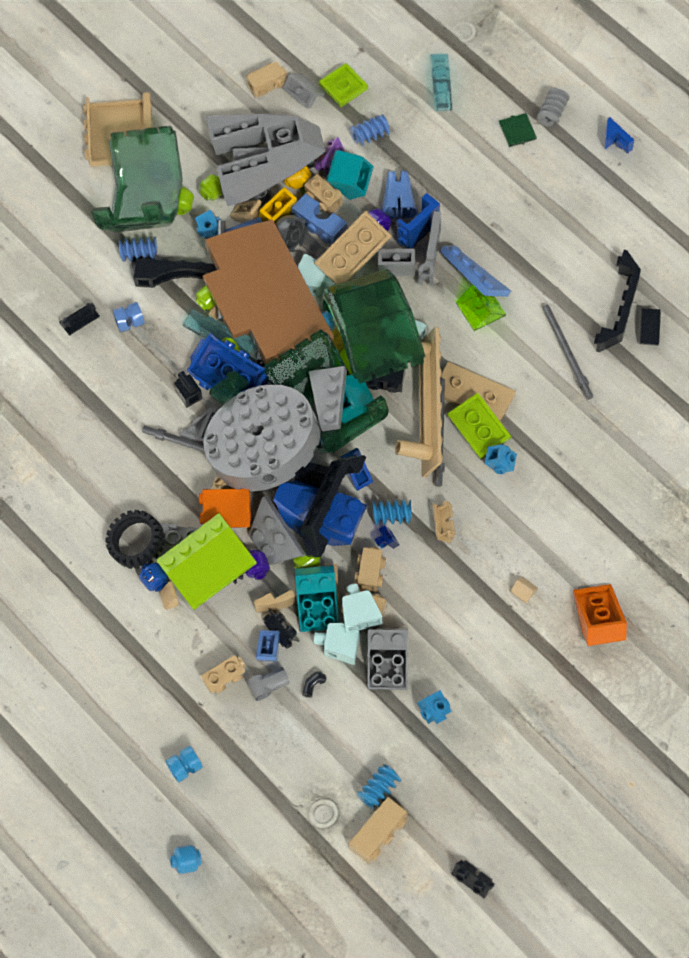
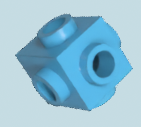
(204, 221)
(500, 459)
(434, 708)

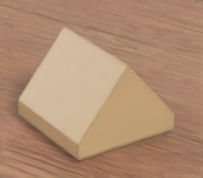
(523, 589)

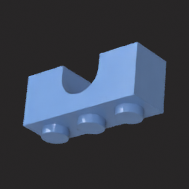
(327, 229)

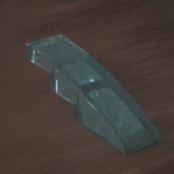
(441, 82)
(203, 326)

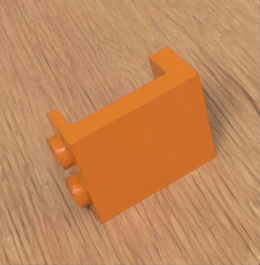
(231, 504)

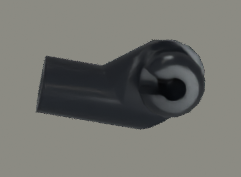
(311, 681)

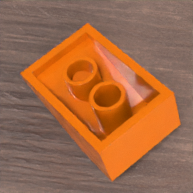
(600, 615)

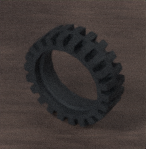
(117, 531)

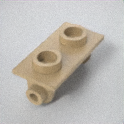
(444, 527)

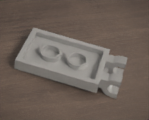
(432, 249)

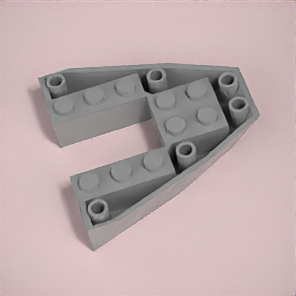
(290, 144)

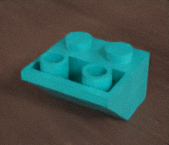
(350, 174)
(355, 399)

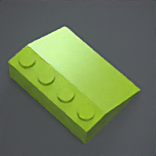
(206, 561)

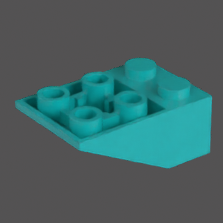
(316, 597)

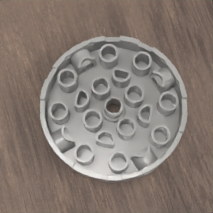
(262, 437)

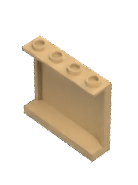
(113, 117)

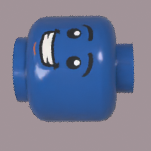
(153, 577)

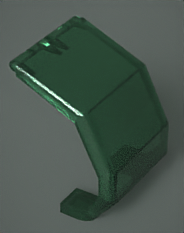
(145, 179)
(374, 324)
(293, 372)

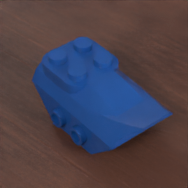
(216, 358)
(341, 521)

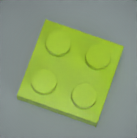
(343, 85)

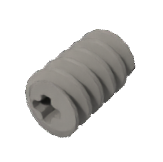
(553, 107)

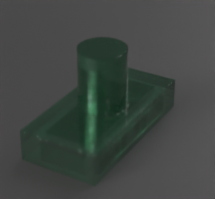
(228, 387)

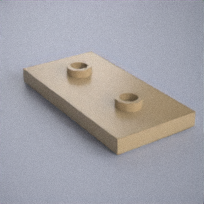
(353, 249)
(463, 384)

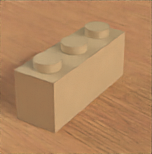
(378, 831)

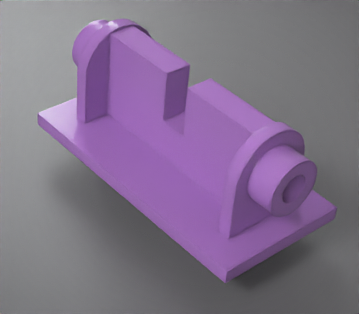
(324, 161)

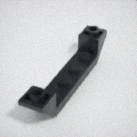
(610, 337)
(313, 541)

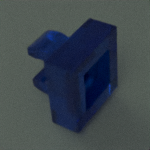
(386, 538)

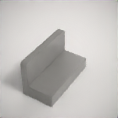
(302, 89)

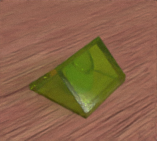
(479, 309)

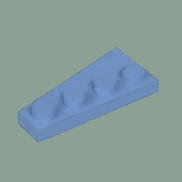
(474, 273)

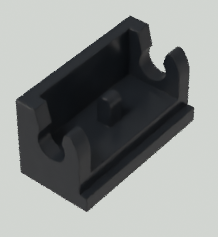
(311, 474)

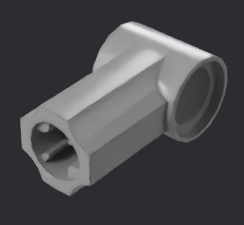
(263, 685)

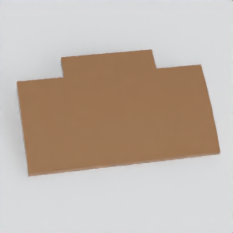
(262, 289)

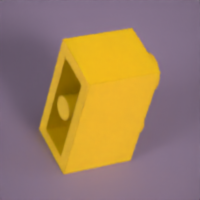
(278, 206)

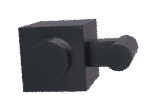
(187, 389)

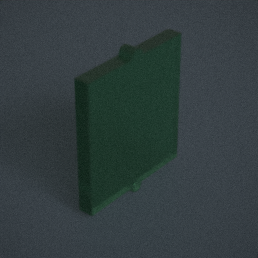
(517, 130)

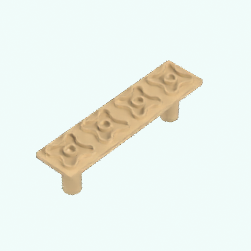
(430, 409)

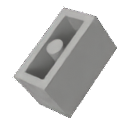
(399, 261)

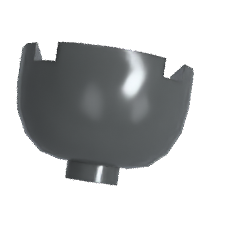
(292, 231)

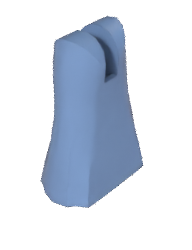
(399, 197)

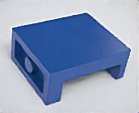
(410, 234)

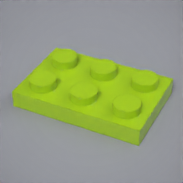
(478, 425)

